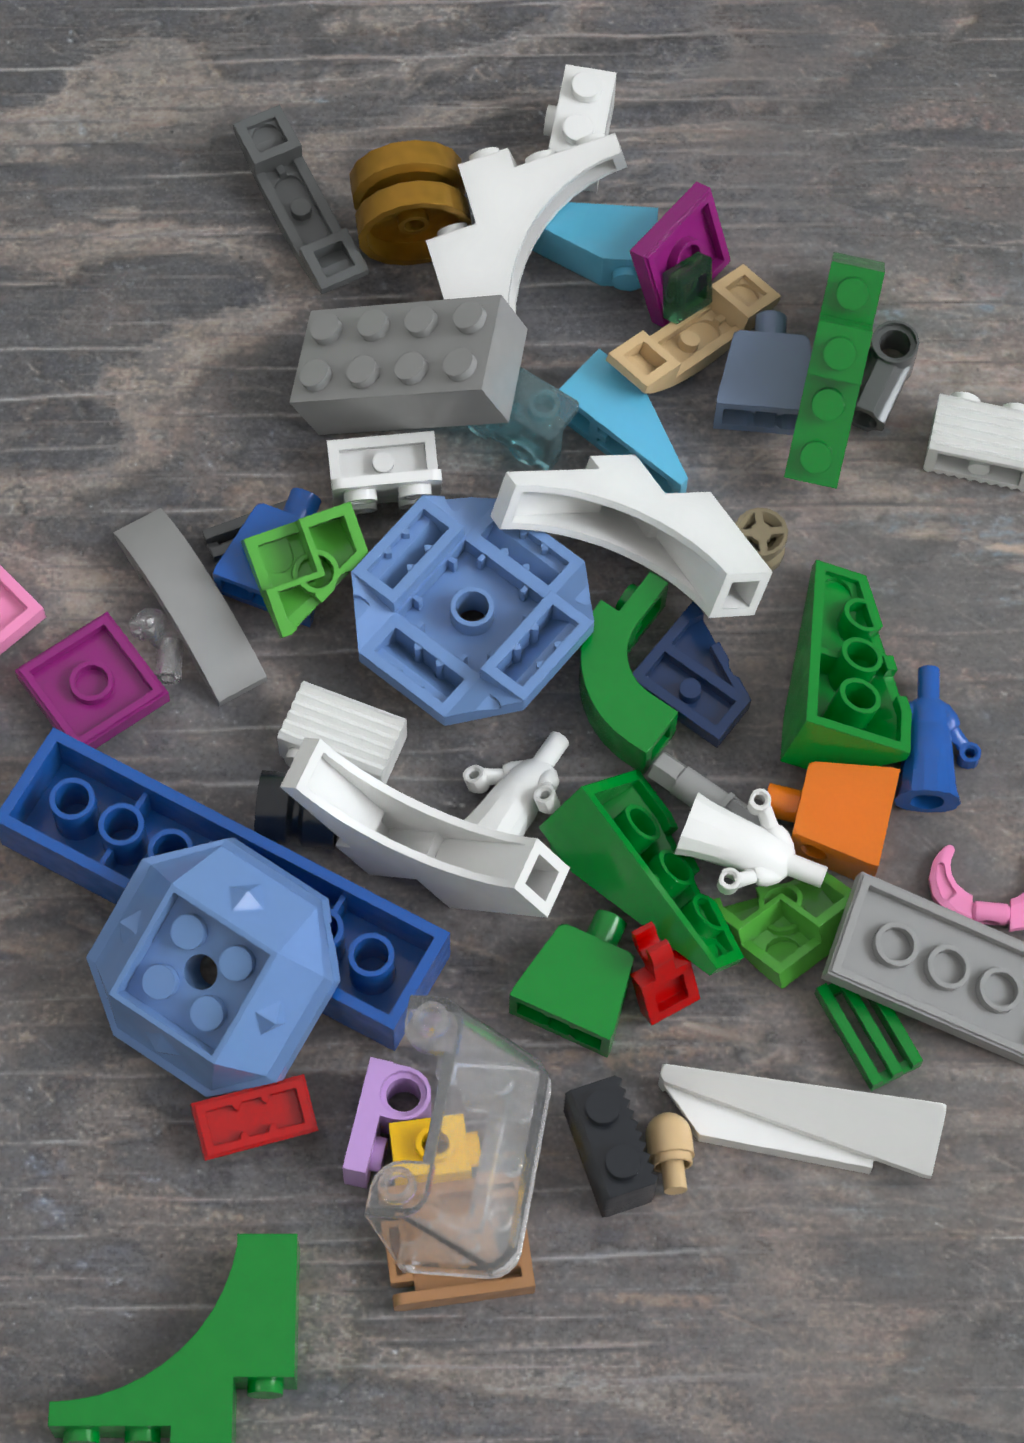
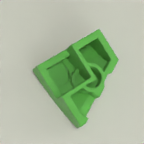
(304, 563)

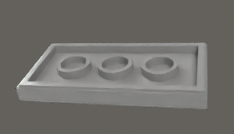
(931, 965)

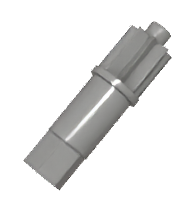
(686, 783)

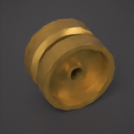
(406, 198)

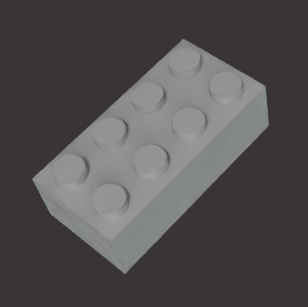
(409, 365)

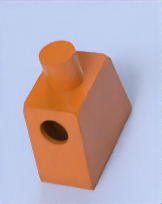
(839, 814)

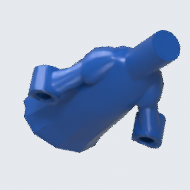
(928, 773)

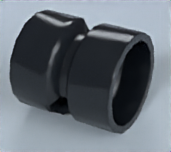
(282, 817)

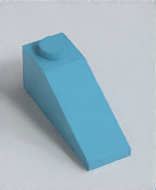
(597, 241)
(622, 421)

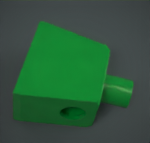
(578, 983)

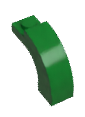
(617, 707)

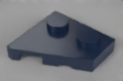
(695, 678)

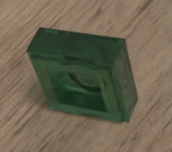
(687, 287)

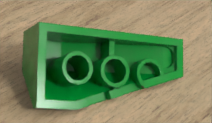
(842, 681)

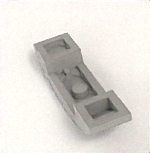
(192, 605)

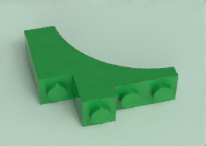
(835, 370)
(240, 1346)

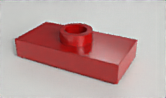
(253, 1117)

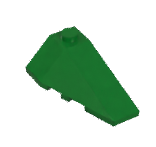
(623, 847)

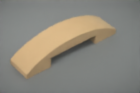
(693, 344)

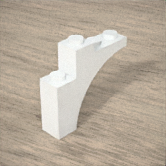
(512, 211)
(626, 511)
(408, 839)

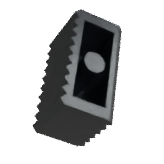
(610, 1146)

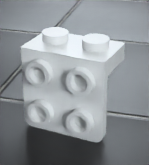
(383, 470)

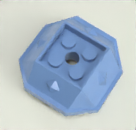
(456, 560)
(269, 954)

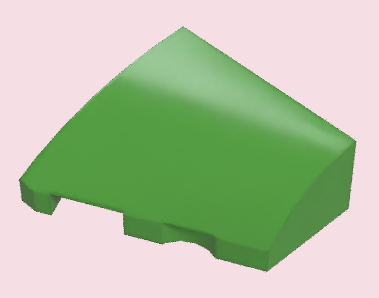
(787, 926)

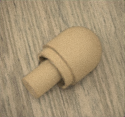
(671, 1150)

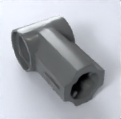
(885, 375)

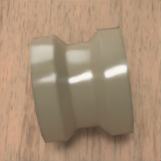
(767, 531)

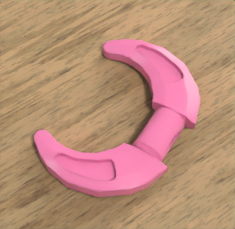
(950, 895)

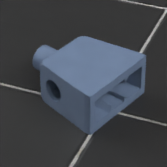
(763, 378)

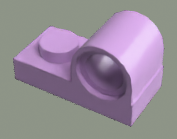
(366, 1148)

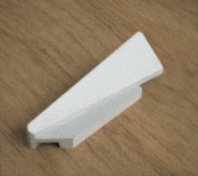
(807, 1120)

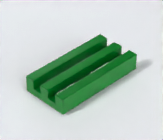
(911, 1058)

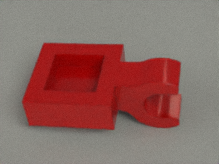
(665, 981)

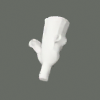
(519, 789)
(760, 852)

